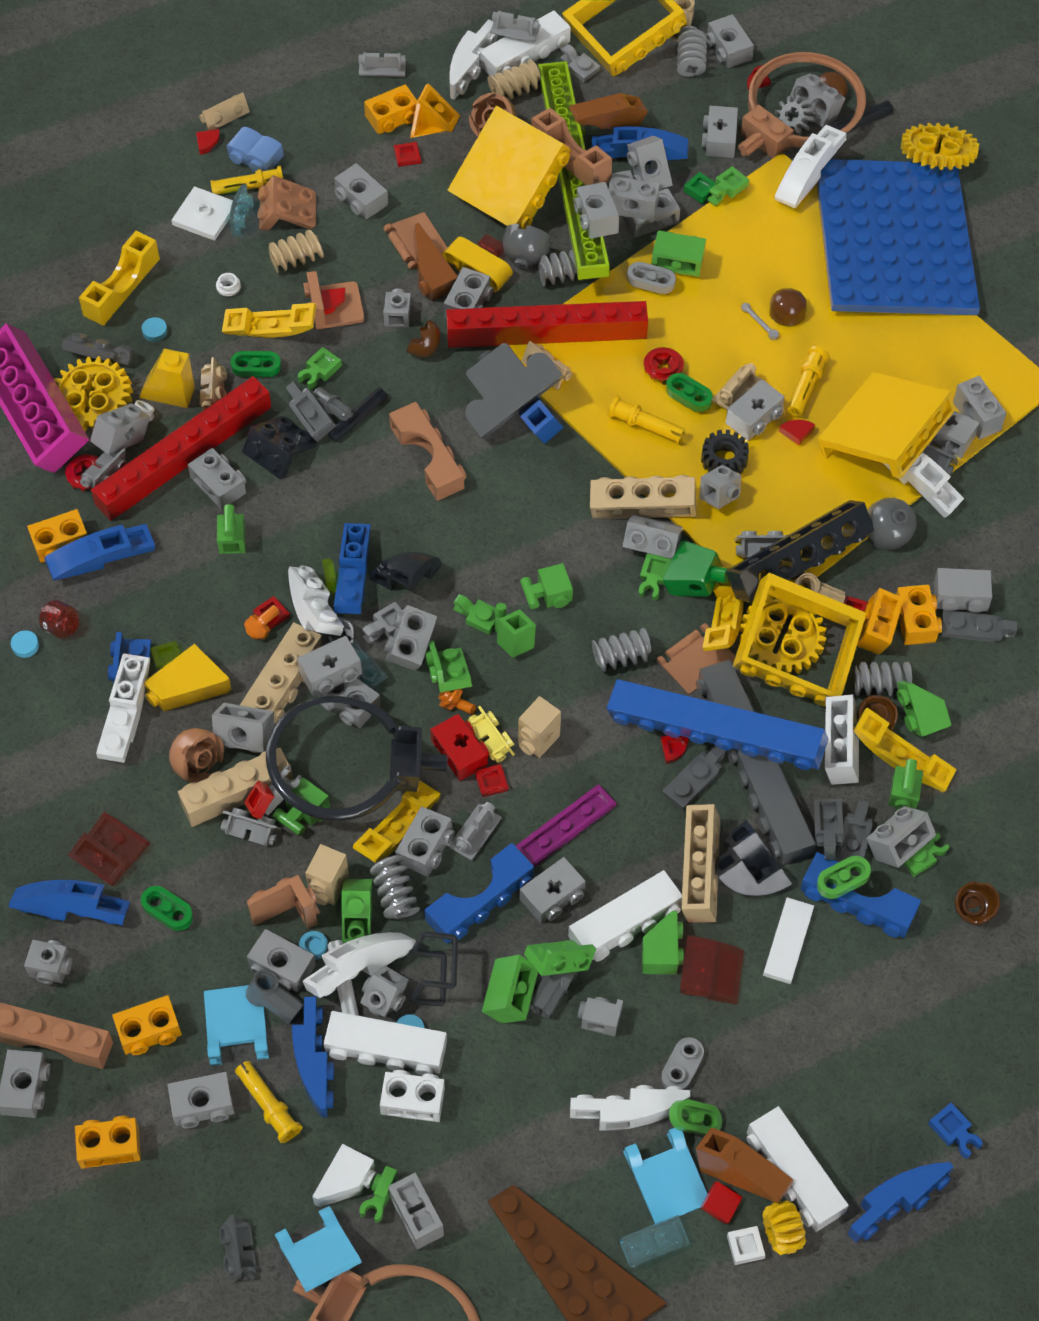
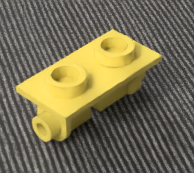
(497, 744)

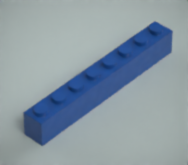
(718, 724)

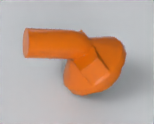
(257, 627)
(452, 699)

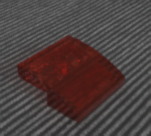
(102, 860)
(711, 970)

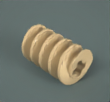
(515, 79)
(295, 249)

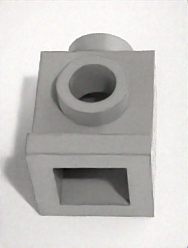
(397, 304)
(600, 1015)

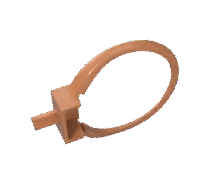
(771, 134)
(345, 1291)

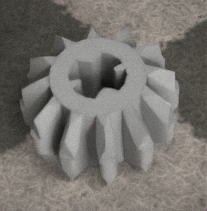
(792, 107)

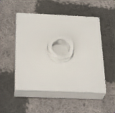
(203, 213)

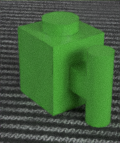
(231, 531)
(552, 586)
(514, 631)
(906, 786)
(309, 793)

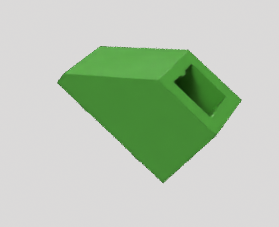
(923, 710)
(356, 908)
(661, 948)

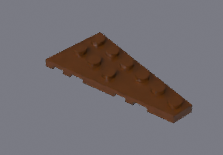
(571, 1270)

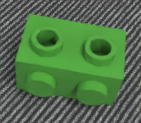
(679, 253)
(510, 989)

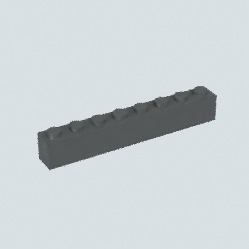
(763, 778)

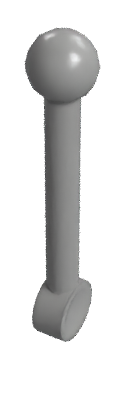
(773, 334)

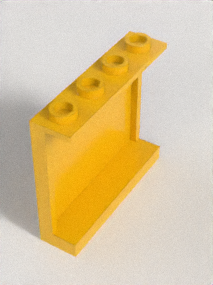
(510, 169)
(889, 421)

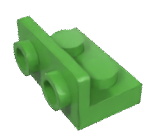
(447, 668)
(560, 957)

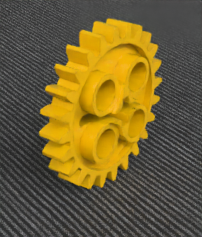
(955, 150)
(111, 396)
(806, 643)

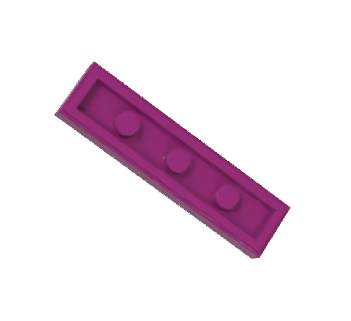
(566, 825)

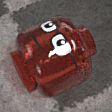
(59, 619)

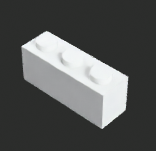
(843, 743)

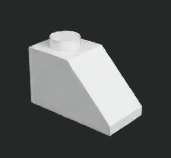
(345, 1177)

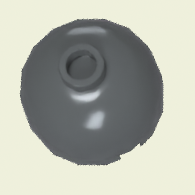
(525, 246)
(892, 523)

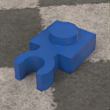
(953, 1127)

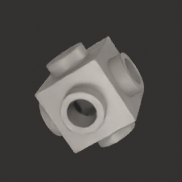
(720, 486)
(48, 961)
(384, 991)

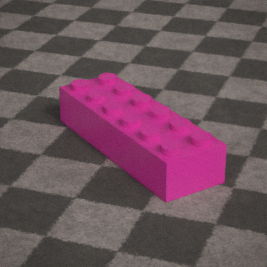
(36, 403)

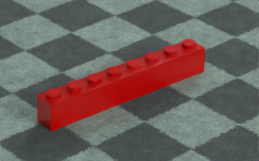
(547, 324)
(180, 448)

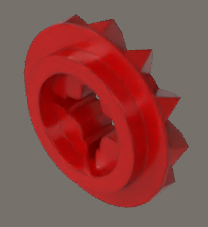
(661, 356)
(75, 470)

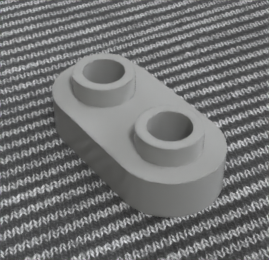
(651, 277)
(683, 1063)

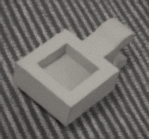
(580, 66)
(382, 624)
(277, 797)

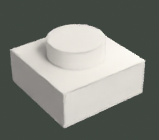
(745, 1245)

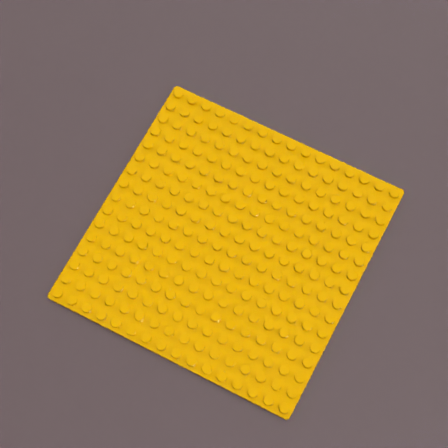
(748, 256)

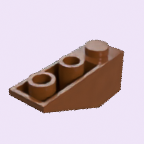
(610, 111)
(741, 1166)

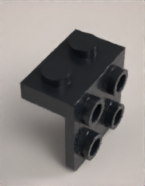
(275, 444)

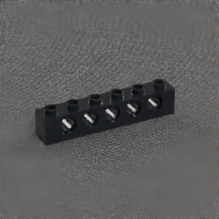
(850, 515)

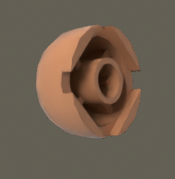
(484, 107)
(196, 750)

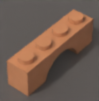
(588, 166)
(413, 427)
(72, 1039)

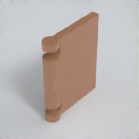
(403, 237)
(689, 657)

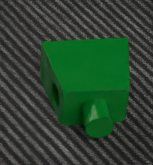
(694, 571)

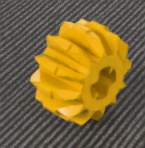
(784, 1227)

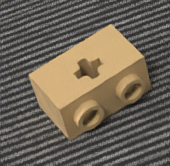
(538, 727)
(327, 874)

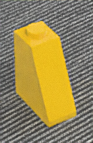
(170, 380)
(186, 681)

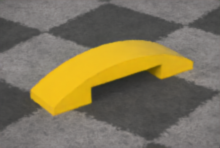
(269, 323)
(726, 619)
(895, 750)
(388, 835)

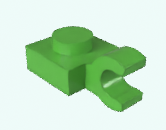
(730, 183)
(478, 616)
(381, 1193)

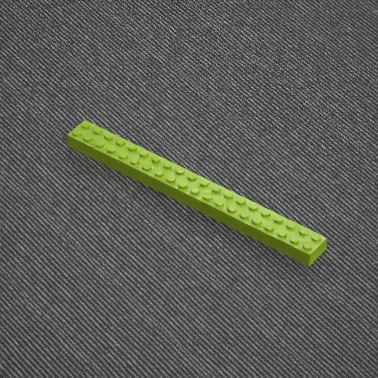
(558, 95)

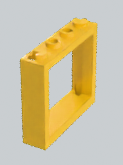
(634, 51)
(817, 604)

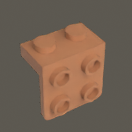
(287, 202)
(347, 313)
(282, 897)

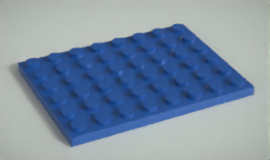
(896, 238)

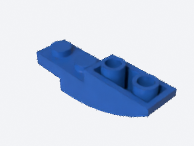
(616, 145)
(97, 549)
(352, 568)
(59, 897)
(311, 1061)
(906, 1189)

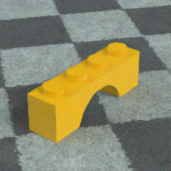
(136, 260)

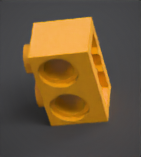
(391, 109)
(57, 532)
(922, 614)
(880, 621)
(145, 1018)
(107, 1151)

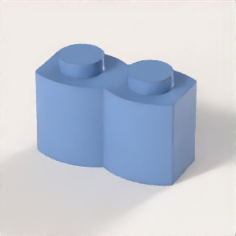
(255, 150)

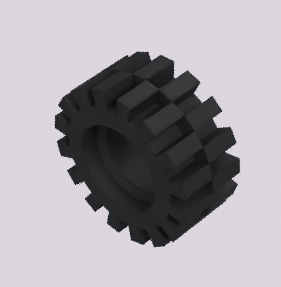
(725, 442)

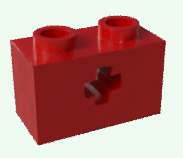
(461, 760)

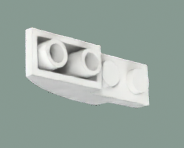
(467, 57)
(807, 165)
(932, 484)
(311, 602)
(125, 708)
(364, 954)
(643, 1107)

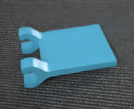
(233, 1022)
(668, 1179)
(320, 1254)

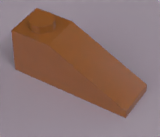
(433, 271)

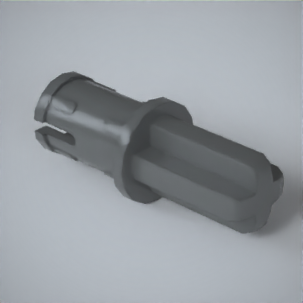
(333, 404)

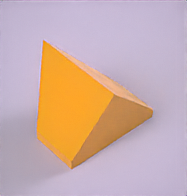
(433, 114)

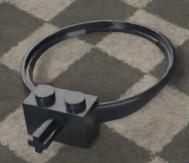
(404, 762)

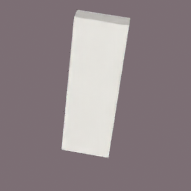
(788, 940)

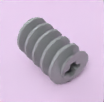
(691, 52)
(557, 267)
(621, 649)
(880, 678)
(392, 889)

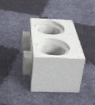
(410, 1104)

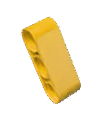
(471, 256)

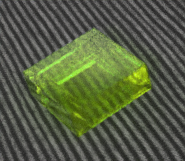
(329, 575)
(165, 654)

